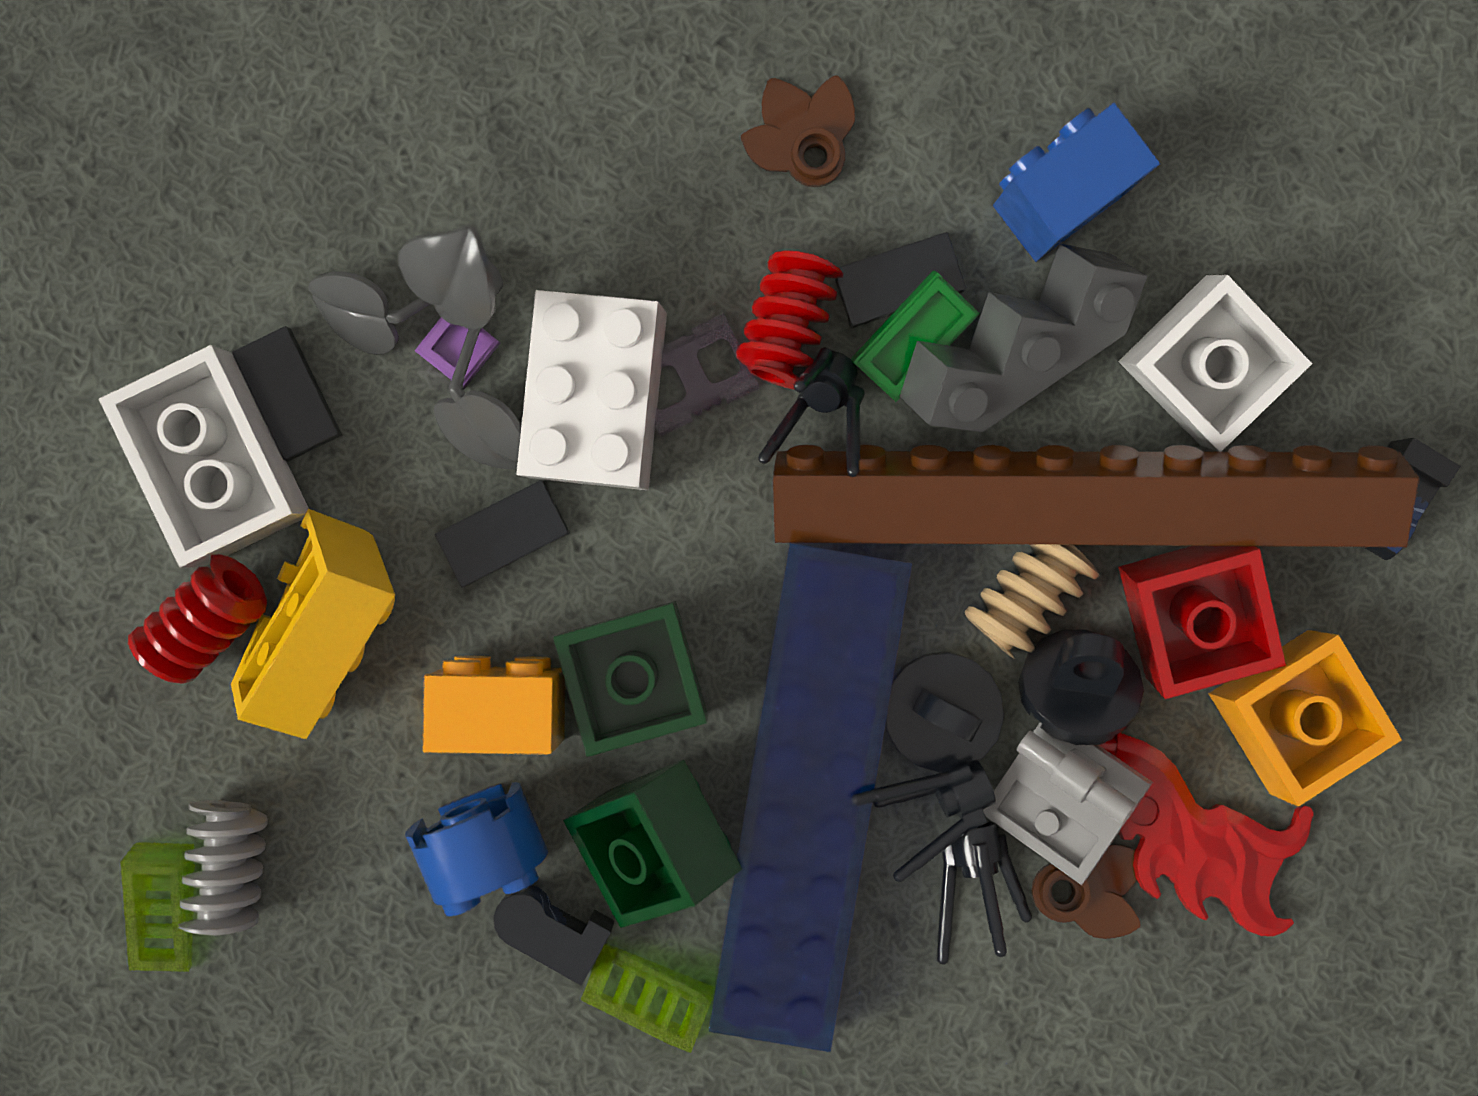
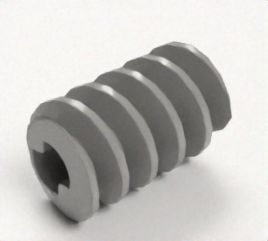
(226, 868)

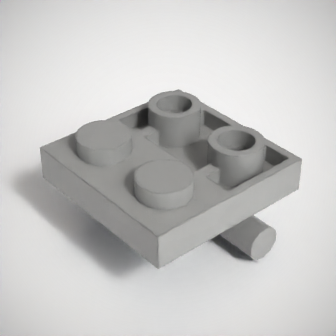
(1066, 801)

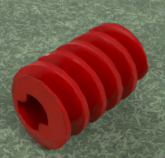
(785, 316)
(199, 620)

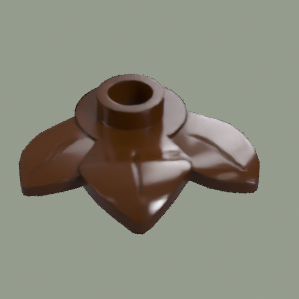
(800, 123)
(1098, 901)

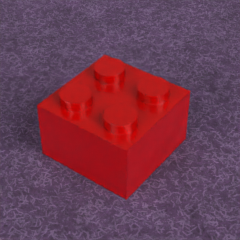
(1202, 617)

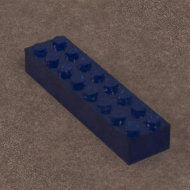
(798, 826)

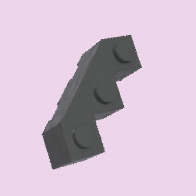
(1025, 342)

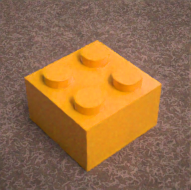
(494, 708)
(1306, 719)

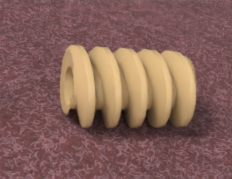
(1030, 594)

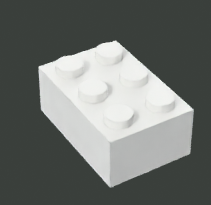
(592, 390)
(204, 457)

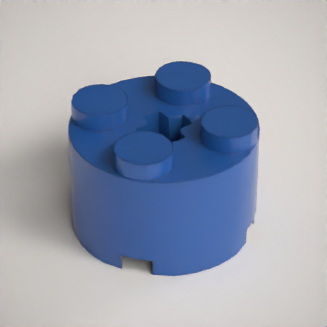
(478, 848)

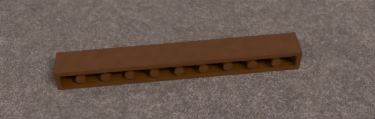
(1096, 496)

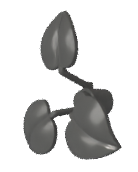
(462, 284)

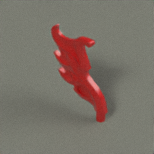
(1205, 849)

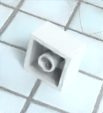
(1215, 361)

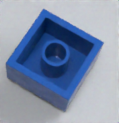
(1074, 182)

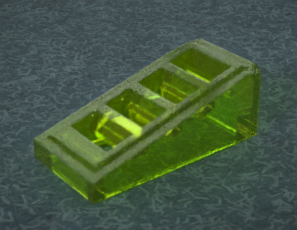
(157, 869)
(677, 984)

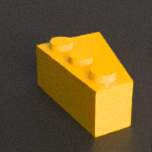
(317, 630)

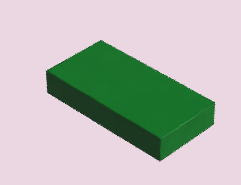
(929, 315)

